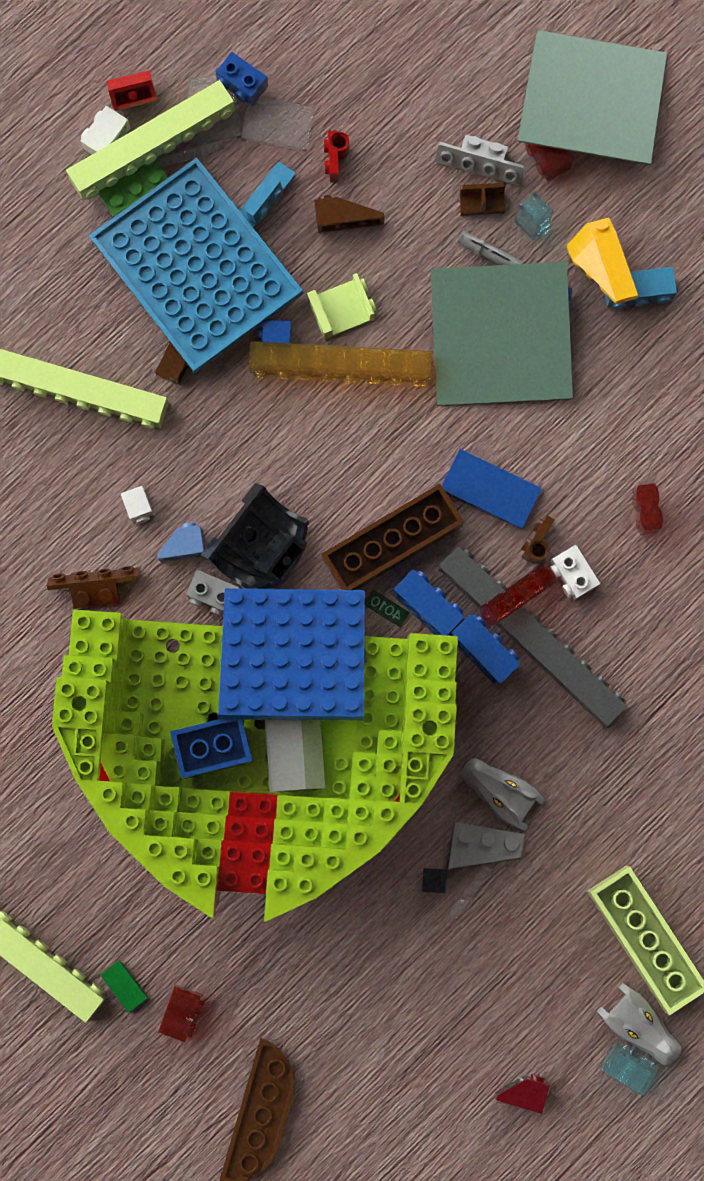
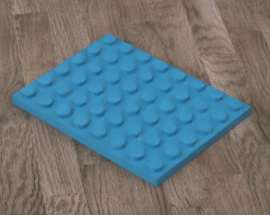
(196, 265)

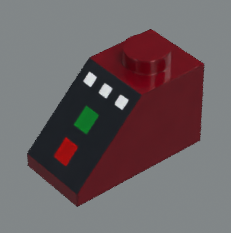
(525, 1093)

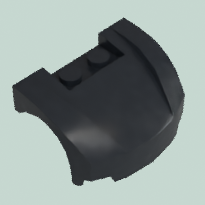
(259, 542)

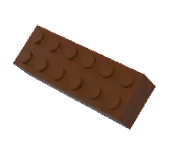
(393, 539)

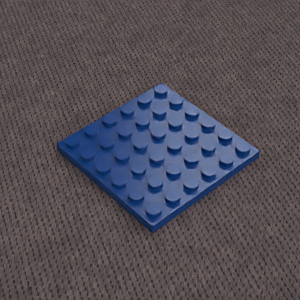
(292, 655)

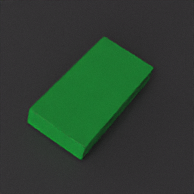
(124, 986)

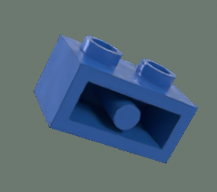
(242, 79)

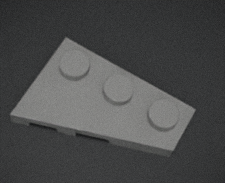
(482, 845)

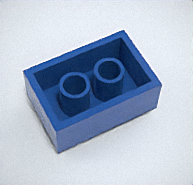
(428, 604)
(485, 649)
(211, 747)

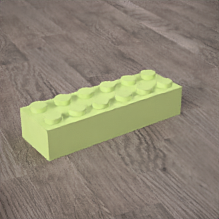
(647, 940)

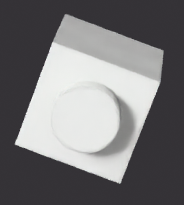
(137, 505)

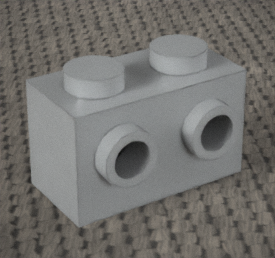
(208, 591)

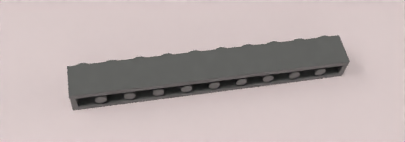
(535, 640)

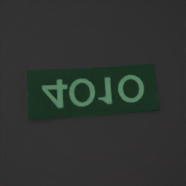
(386, 608)

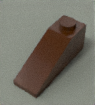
(340, 214)

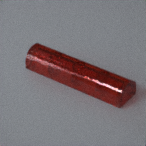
(518, 594)

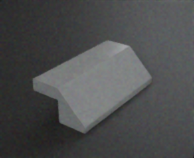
(294, 755)

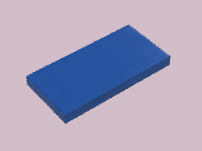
(491, 489)

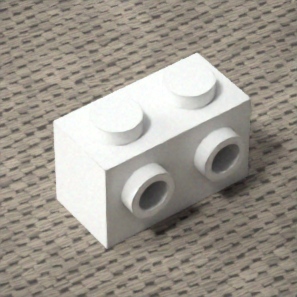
(574, 573)

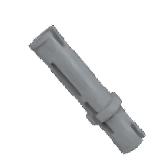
(480, 247)

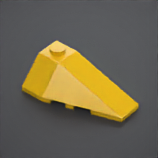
(601, 257)

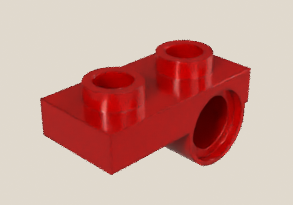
(331, 165)

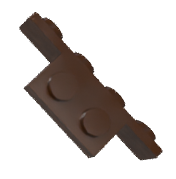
(95, 587)

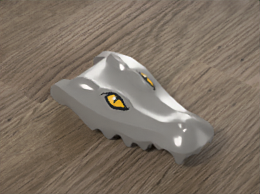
(504, 793)
(638, 1024)

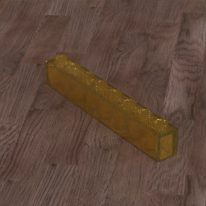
(340, 362)

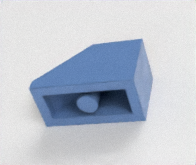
(183, 543)

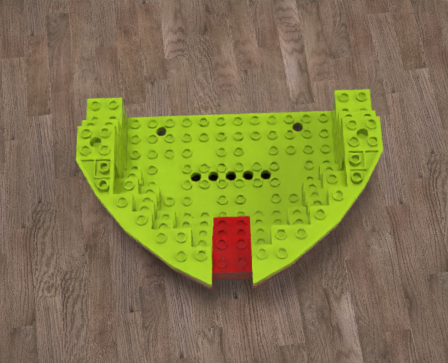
(226, 827)

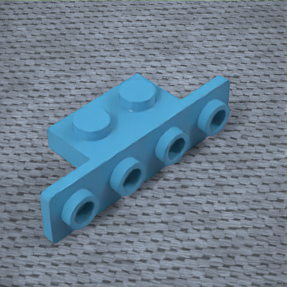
(267, 194)

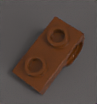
(541, 529)

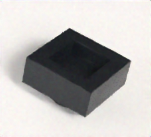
(434, 880)

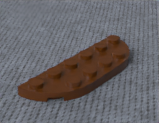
(260, 1115)

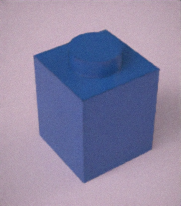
(275, 331)

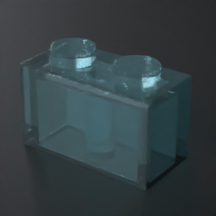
(534, 216)
(628, 1068)

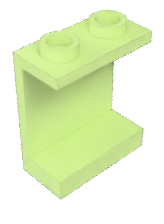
(342, 307)

